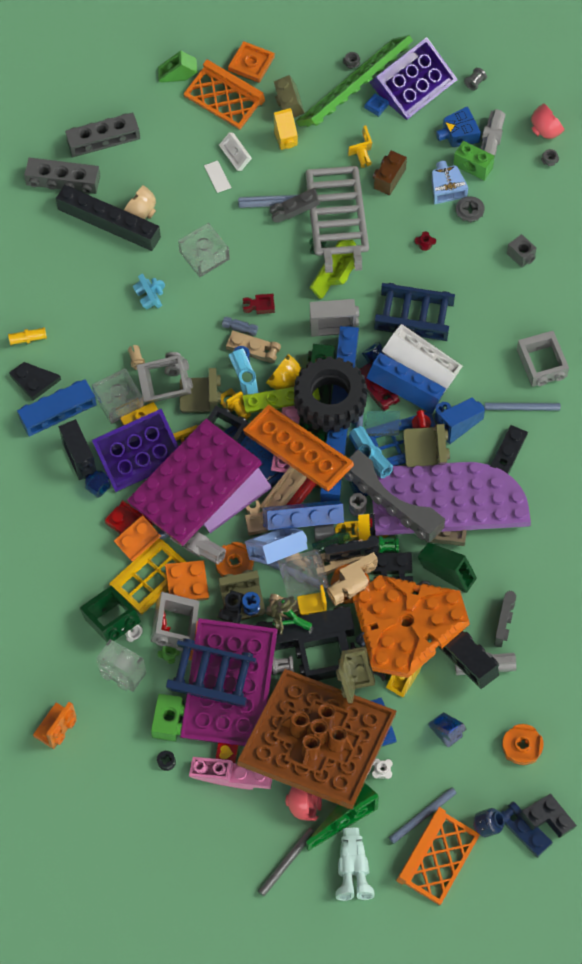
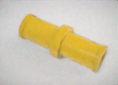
(27, 336)

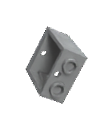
(329, 315)
(537, 343)
(146, 382)
(178, 605)

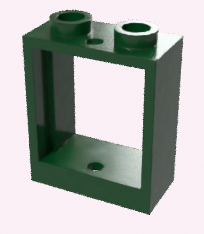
(102, 604)

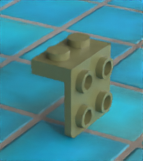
(203, 394)
(426, 446)
(243, 583)
(354, 672)

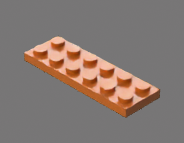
(298, 448)

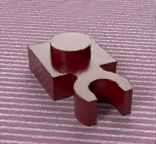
(262, 304)

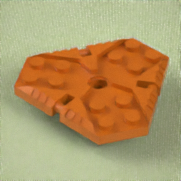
(401, 623)

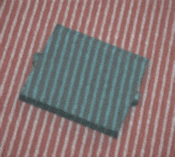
(383, 423)

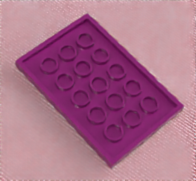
(194, 482)
(220, 721)

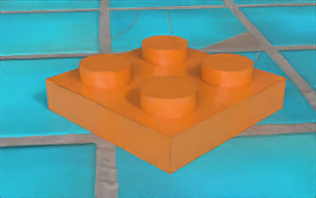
(251, 62)
(187, 580)

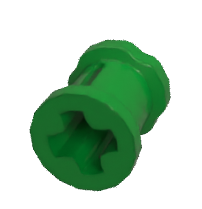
(389, 544)

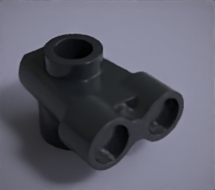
(230, 612)

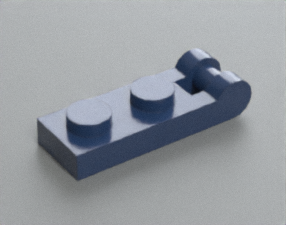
(534, 840)

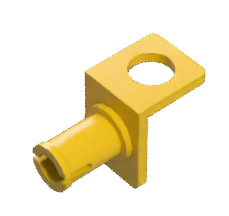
(362, 148)
(234, 403)
(312, 603)

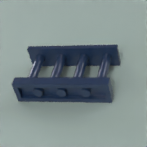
(422, 328)
(216, 693)

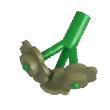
(285, 606)

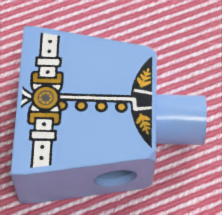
(447, 183)

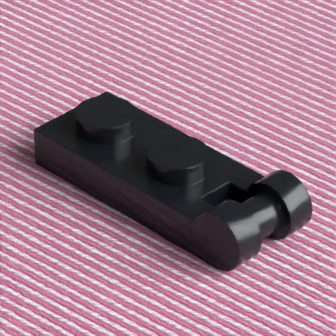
(509, 449)
(352, 549)

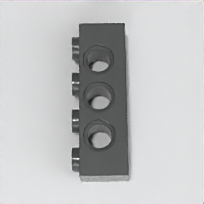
(89, 137)
(70, 173)

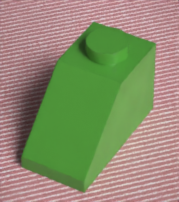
(177, 68)

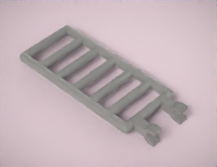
(359, 208)

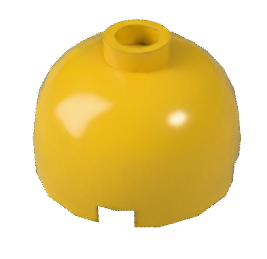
(285, 374)

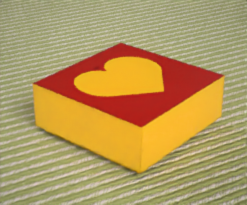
(227, 752)

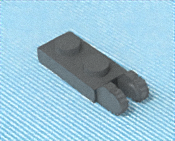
(294, 206)
(505, 617)

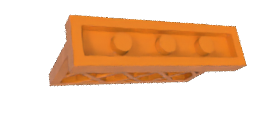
(234, 84)
(422, 847)

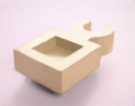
(255, 520)

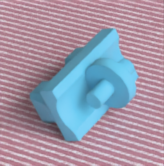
(151, 298)

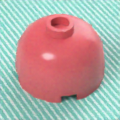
(545, 123)
(303, 804)

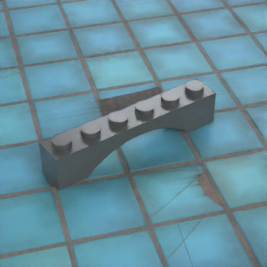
(422, 520)

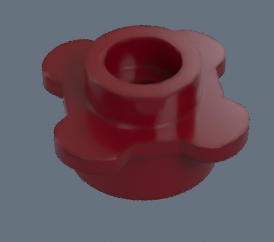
(425, 245)

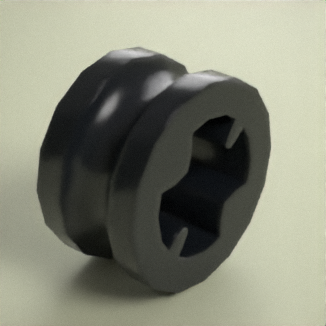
(169, 765)

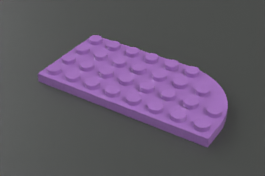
(461, 492)

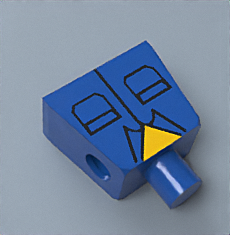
(459, 128)

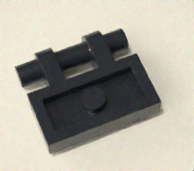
(394, 564)

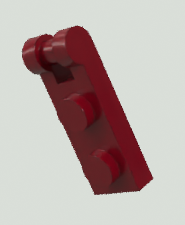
(378, 392)

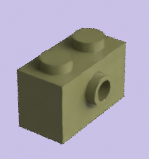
(288, 95)

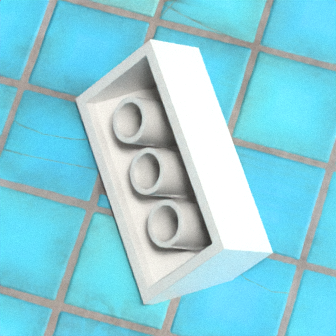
(421, 357)

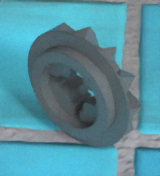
(476, 205)

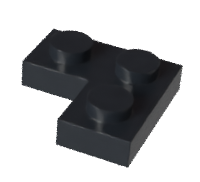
(548, 811)

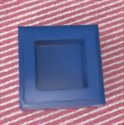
(376, 104)

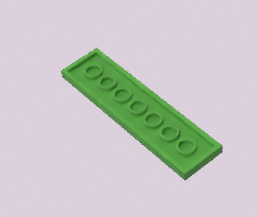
(352, 83)

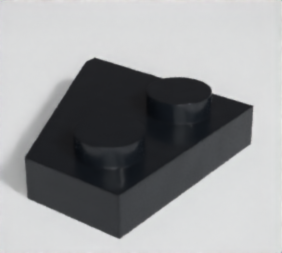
(33, 379)

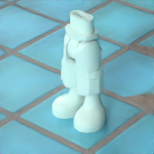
(353, 862)

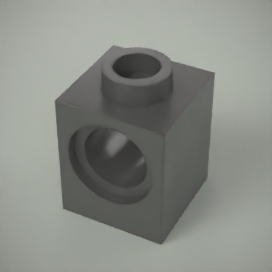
(521, 244)

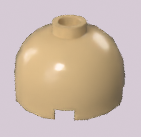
(142, 203)

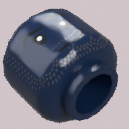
(488, 822)

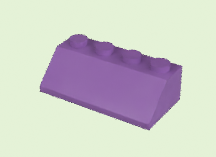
(247, 493)

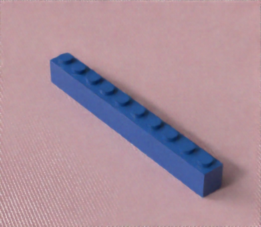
(348, 351)

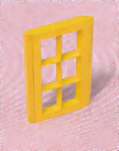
(135, 566)

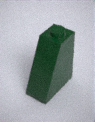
(448, 566)

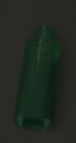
(338, 538)

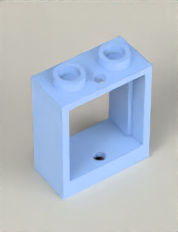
(276, 545)

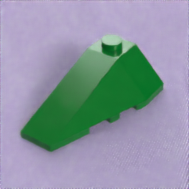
(344, 817)

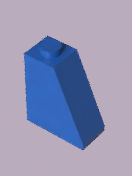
(461, 418)

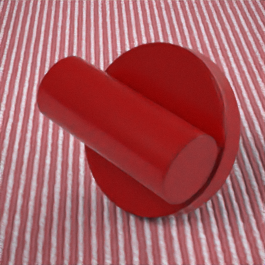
(421, 420)

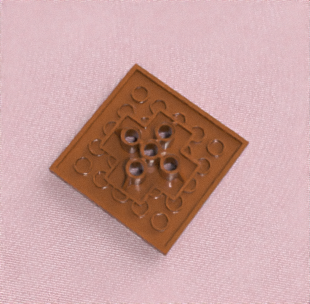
(317, 739)

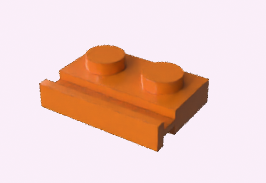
(137, 538)

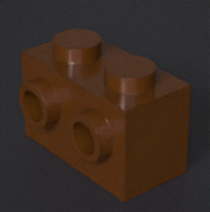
(390, 172)

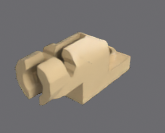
(352, 579)

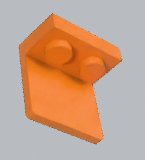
(55, 725)

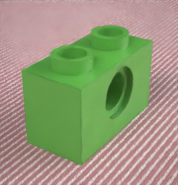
(473, 160)
(166, 706)

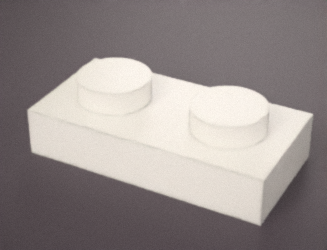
(235, 151)

